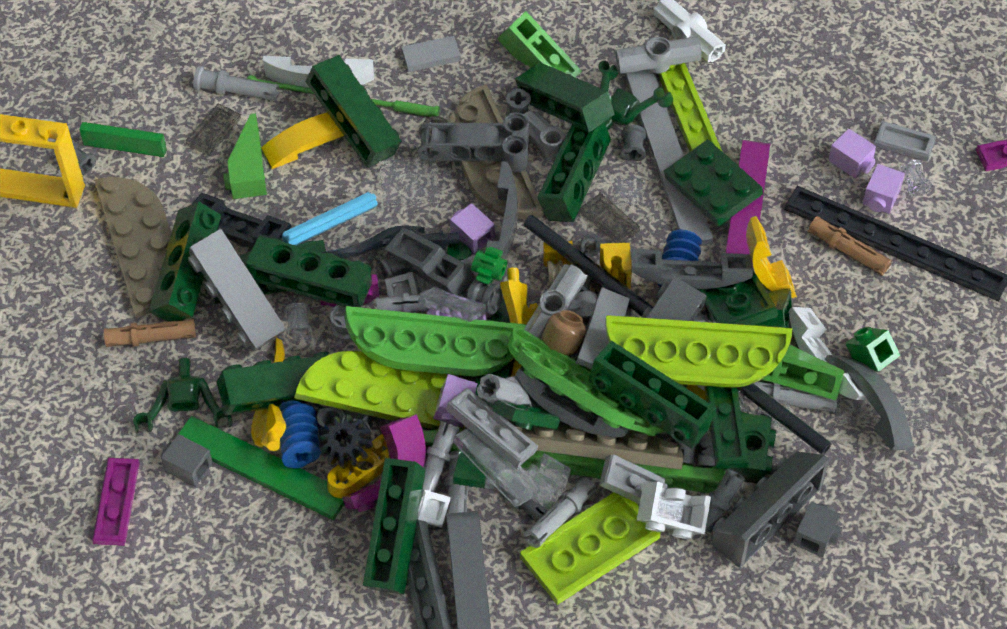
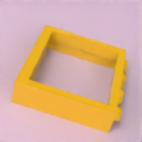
(38, 186)

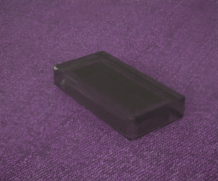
(213, 129)
(609, 219)

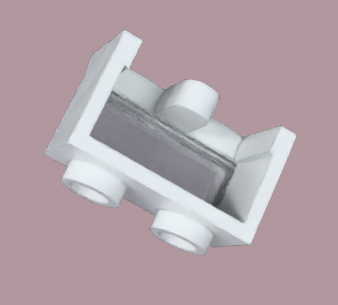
(673, 510)

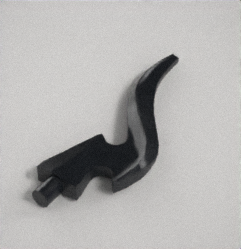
(386, 236)

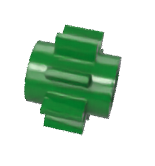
(489, 265)

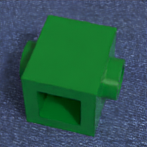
(873, 347)

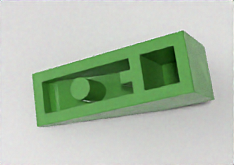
(533, 45)
(246, 164)
(807, 374)

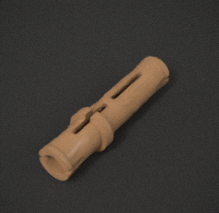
(854, 248)
(144, 333)

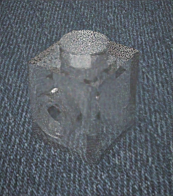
(552, 479)

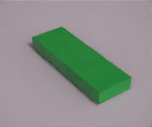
(123, 139)

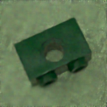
(760, 436)

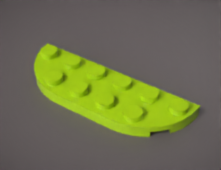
(702, 350)
(364, 386)

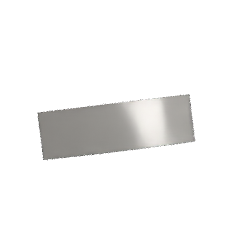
(596, 338)

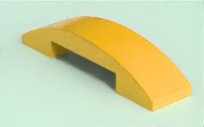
(299, 138)
(772, 275)

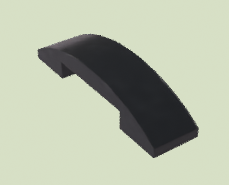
(242, 227)

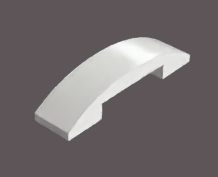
(282, 71)
(807, 333)

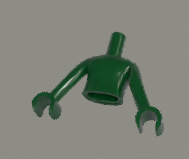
(624, 104)
(182, 396)

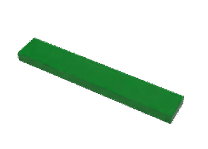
(263, 468)

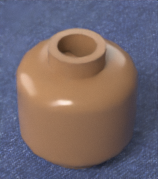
(564, 332)

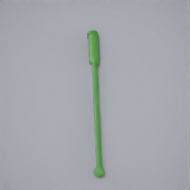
(399, 106)

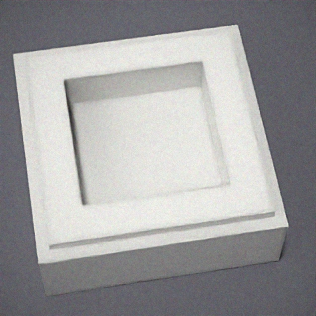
(433, 508)

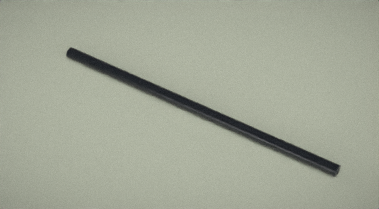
(639, 305)

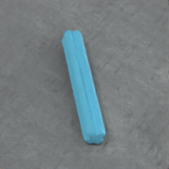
(330, 219)

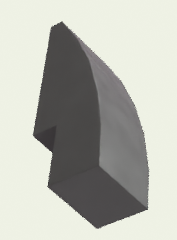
(430, 262)

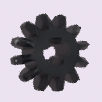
(338, 432)

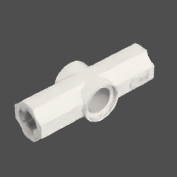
(689, 25)

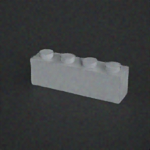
(236, 290)

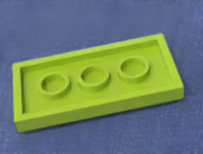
(588, 547)

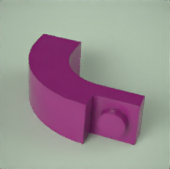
(404, 442)

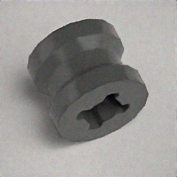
(486, 295)

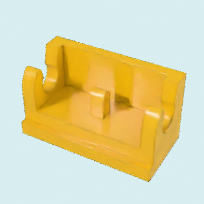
(617, 261)

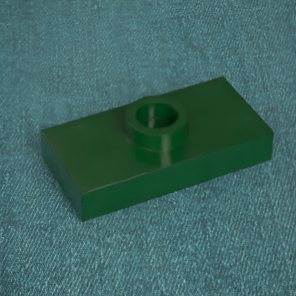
(526, 416)

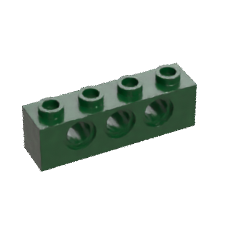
(573, 172)
(295, 274)
(178, 282)

